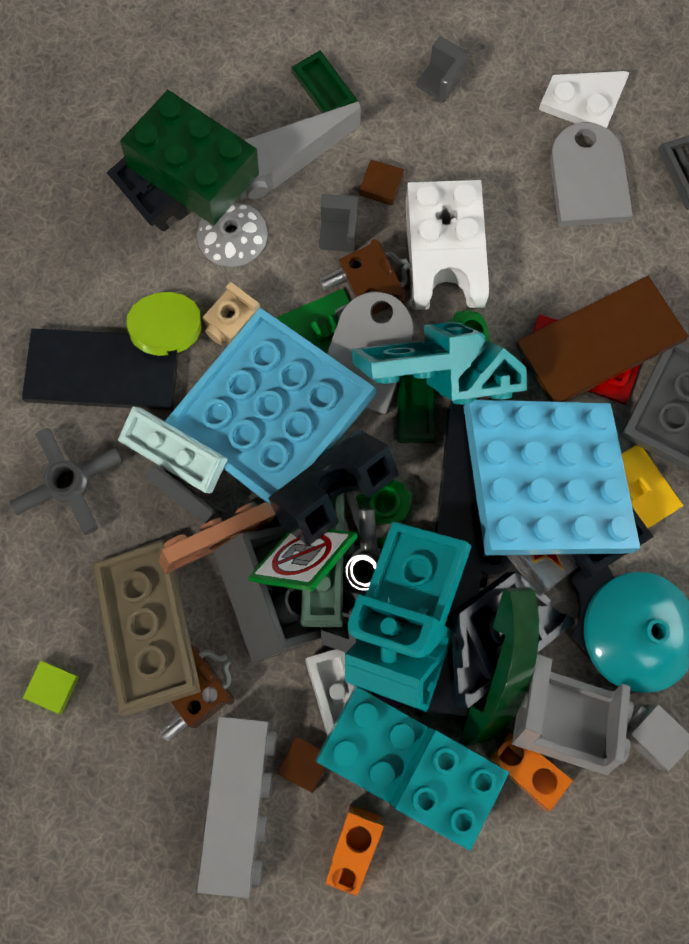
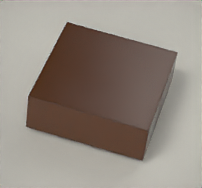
(381, 182)
(300, 765)

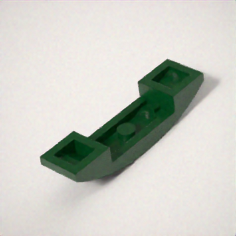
(519, 622)

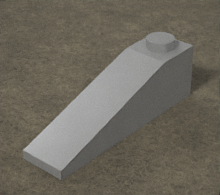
(296, 145)

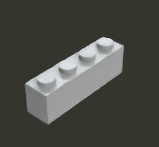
(234, 807)

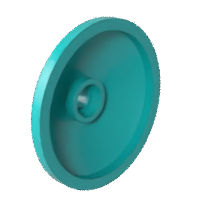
(621, 637)

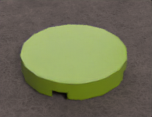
(164, 323)

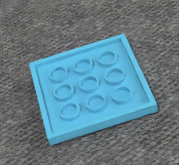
(271, 405)
(549, 478)

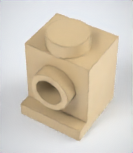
(235, 300)

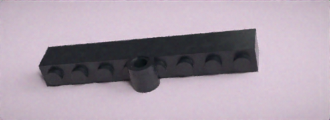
(460, 519)

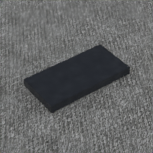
(97, 371)

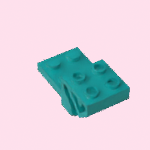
(453, 361)
(405, 616)
(412, 767)

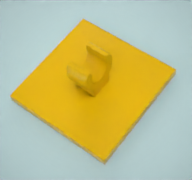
(648, 489)

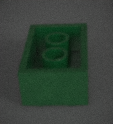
(190, 157)

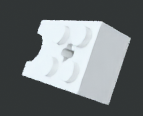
(446, 251)

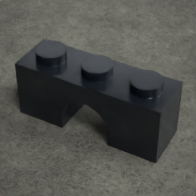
(353, 465)

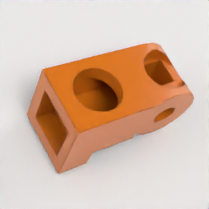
(531, 773)
(354, 849)

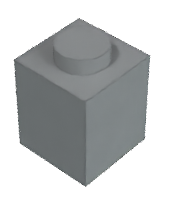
(657, 736)

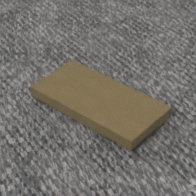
(144, 630)

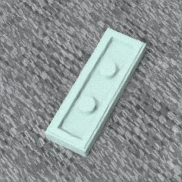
(172, 449)

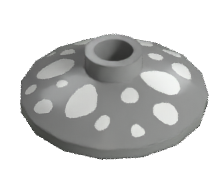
(237, 247)

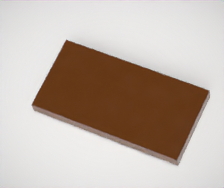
(601, 341)

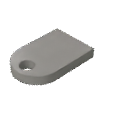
(589, 181)
(359, 330)

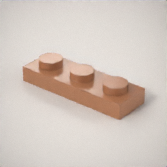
(183, 550)

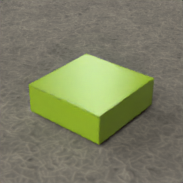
(50, 687)

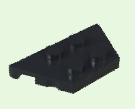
(478, 645)

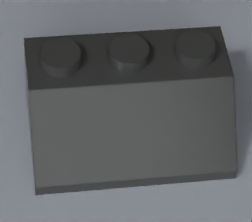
(265, 612)

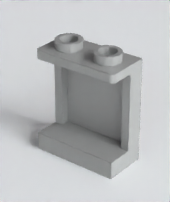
(574, 720)

